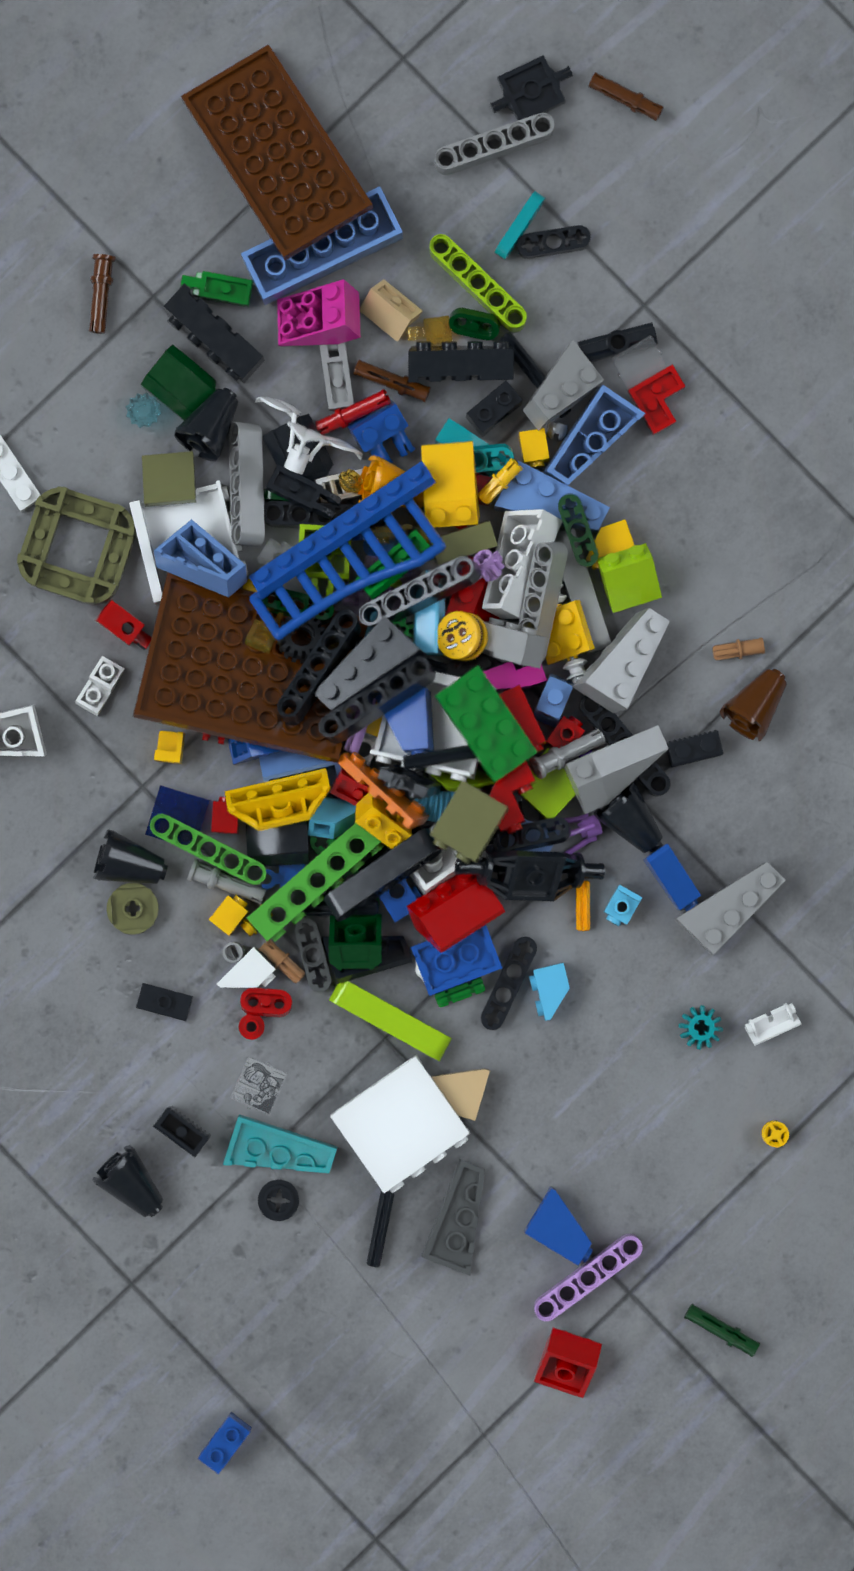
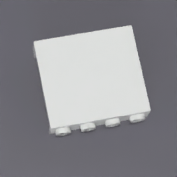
(158, 523)
(444, 735)
(400, 1125)

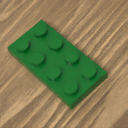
(485, 723)

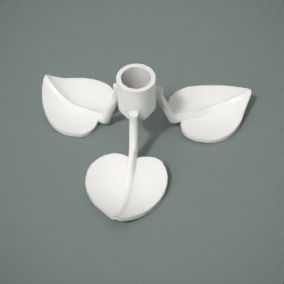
(299, 454)

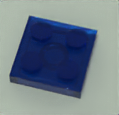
(182, 807)

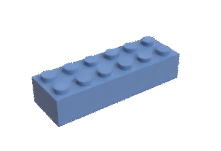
(343, 247)

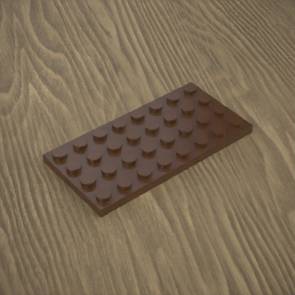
(277, 152)

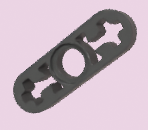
(324, 972)

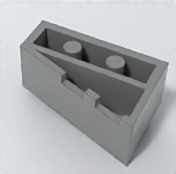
(564, 387)
(513, 644)

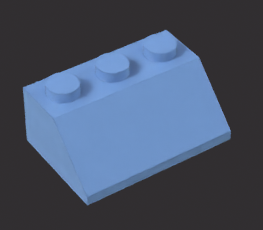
(289, 764)

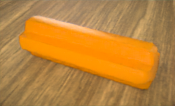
(583, 907)

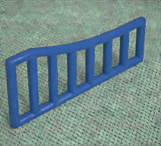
(365, 580)

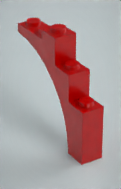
(521, 777)

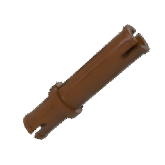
(621, 94)
(363, 370)

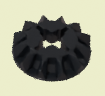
(269, 1208)

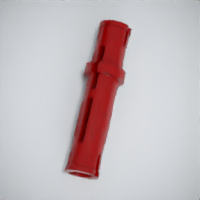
(344, 416)

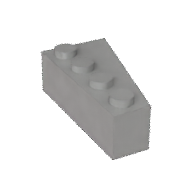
(623, 663)
(724, 912)

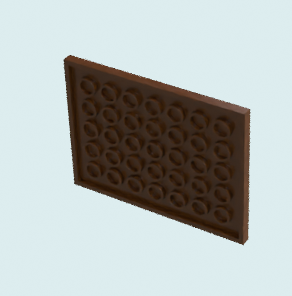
(215, 684)

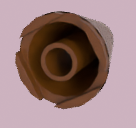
(755, 704)

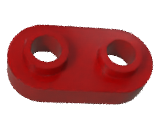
(266, 1001)

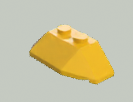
(279, 800)

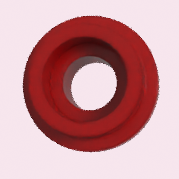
(260, 1026)

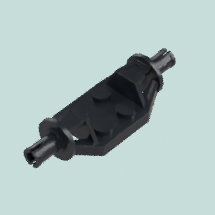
(530, 873)

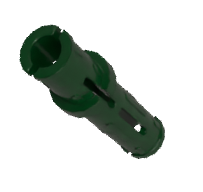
(722, 1330)

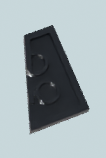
(394, 954)

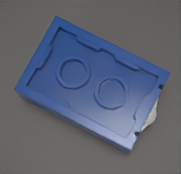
(458, 964)

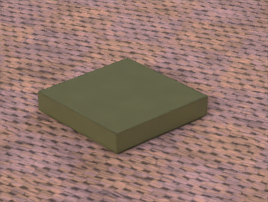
(169, 479)

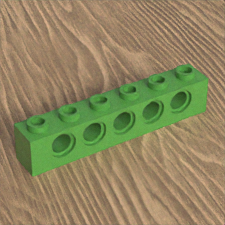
(273, 930)

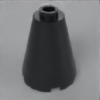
(209, 425)
(631, 820)
(127, 861)
(129, 1182)

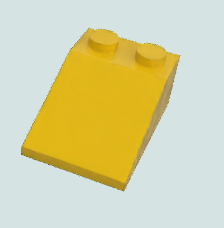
(455, 493)

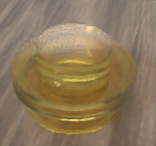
(350, 481)

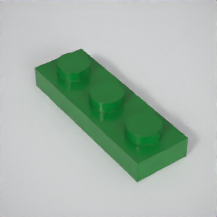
(398, 555)

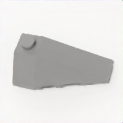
(610, 770)

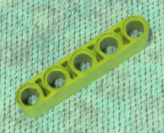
(474, 271)
(390, 1019)

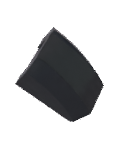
(278, 443)
(279, 845)

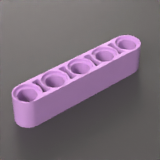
(582, 1289)

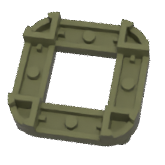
(41, 534)

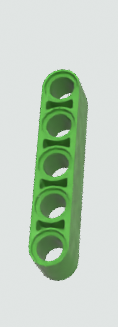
(195, 848)

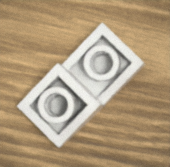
(99, 686)

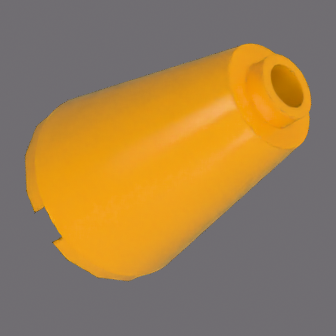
(378, 475)

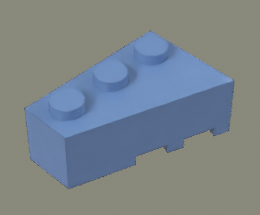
(201, 560)

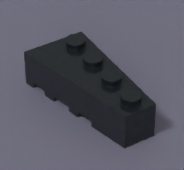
(461, 362)

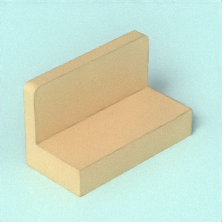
(390, 309)

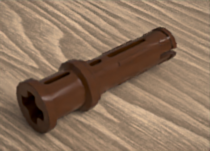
(101, 281)

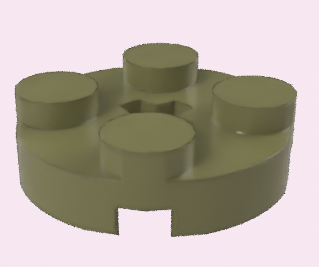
(121, 899)

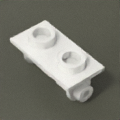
(780, 1021)

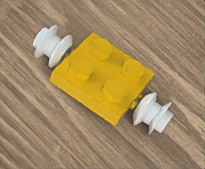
(569, 638)

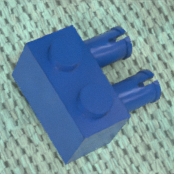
(377, 427)

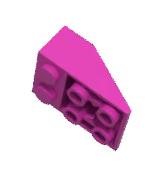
(319, 316)

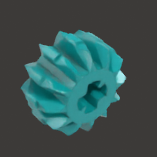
(706, 1021)

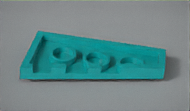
(270, 1146)

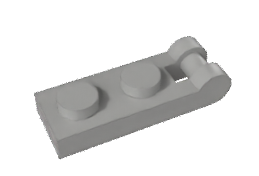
(336, 377)

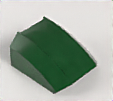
(178, 382)
(355, 942)

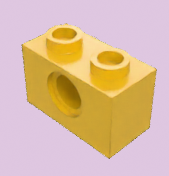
(378, 821)

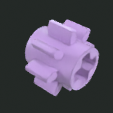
(490, 564)

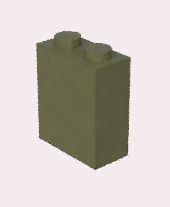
(466, 542)
(468, 823)

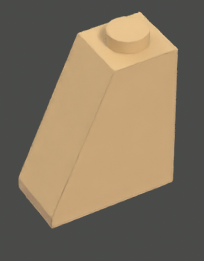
(463, 1090)

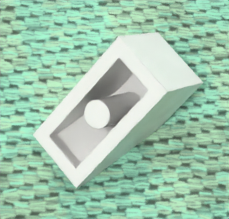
(249, 972)

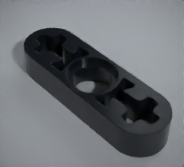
(573, 244)

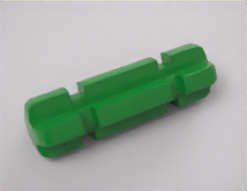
(460, 992)

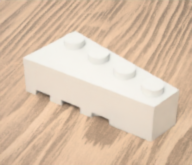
(516, 544)
(21, 733)

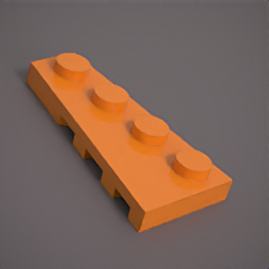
(397, 802)

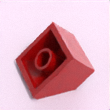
(568, 1362)

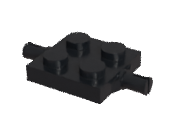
(531, 89)
(416, 783)

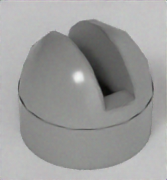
(558, 428)
(229, 953)

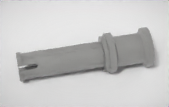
(557, 757)
(215, 878)

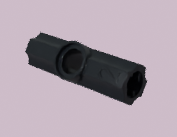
(601, 348)

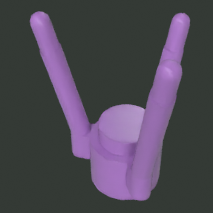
(588, 827)

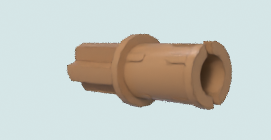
(738, 649)
(282, 961)

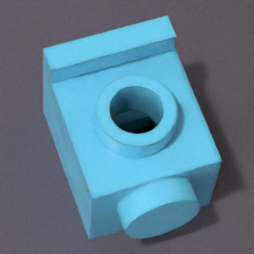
(622, 895)

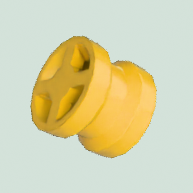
(777, 1137)

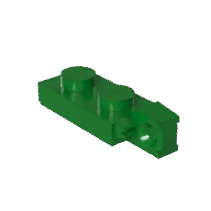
(220, 288)

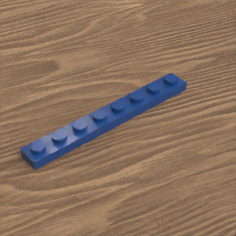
(342, 529)

